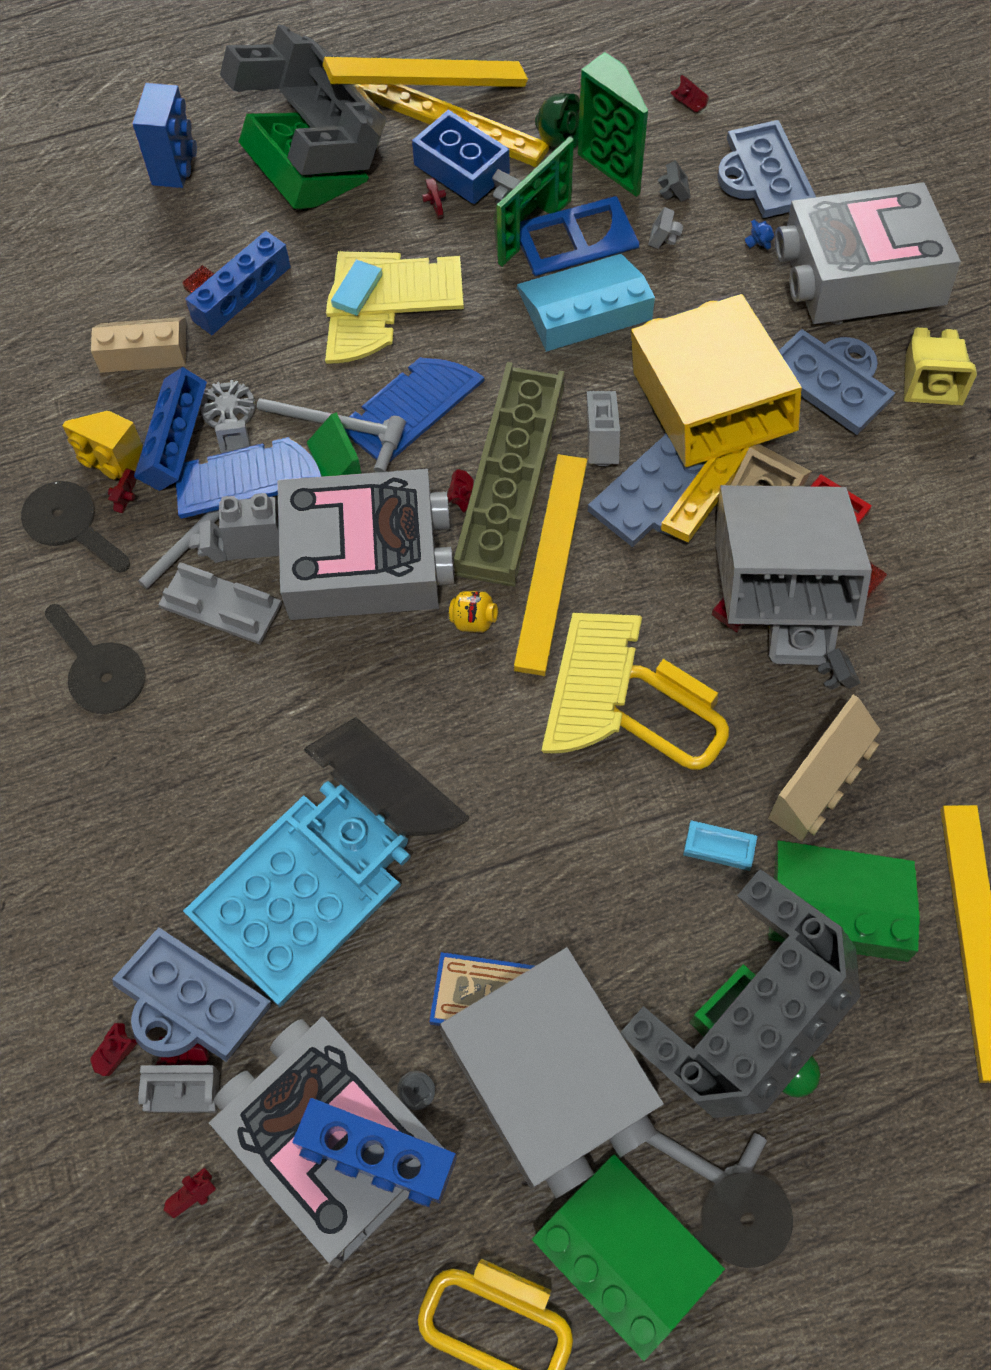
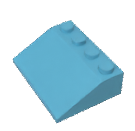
(587, 301)

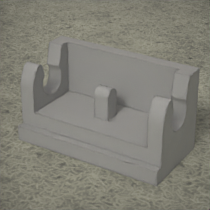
(179, 1088)

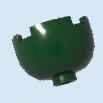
(559, 119)

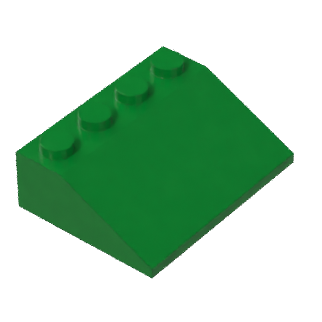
(612, 122)
(268, 143)
(861, 892)
(628, 1256)

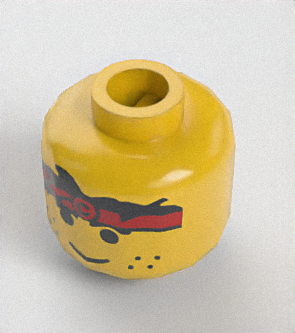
(473, 611)

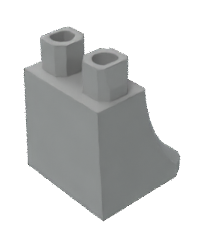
(249, 526)
(801, 643)

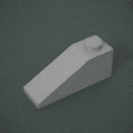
(603, 428)

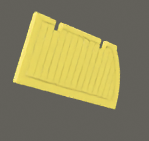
(410, 287)
(359, 335)
(591, 681)

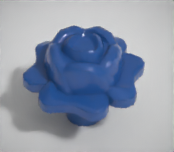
(760, 234)

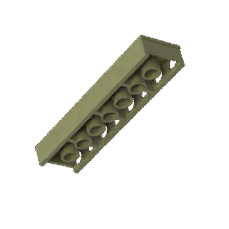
(509, 476)

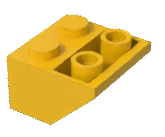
(105, 442)

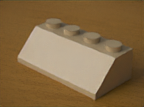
(826, 770)

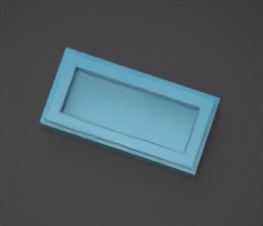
(356, 287)
(720, 845)

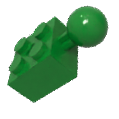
(704, 1019)

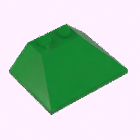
(545, 187)

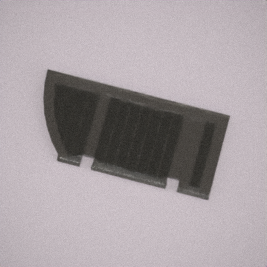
(385, 781)

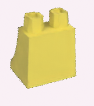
(937, 368)

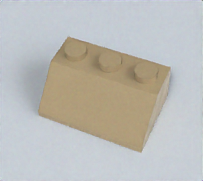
(139, 344)

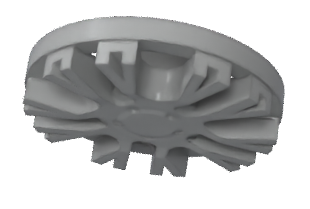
(227, 404)

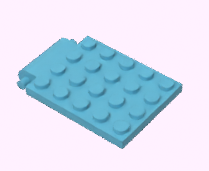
(301, 890)

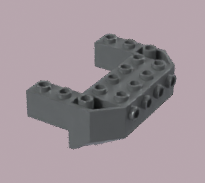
(341, 116)
(774, 1019)

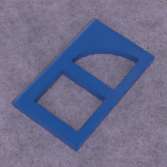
(617, 240)

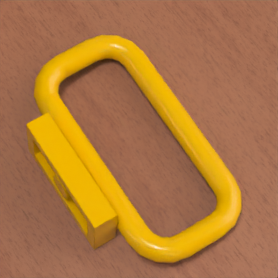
(690, 694)
(505, 1290)

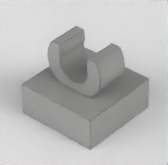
(504, 184)
(664, 229)
(232, 435)
(208, 542)

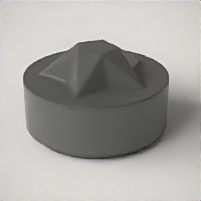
(416, 1090)

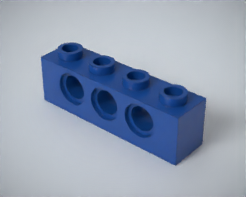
(238, 282)
(170, 429)
(322, 1120)

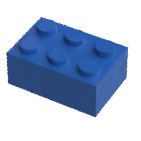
(164, 135)
(460, 156)

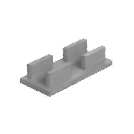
(220, 603)

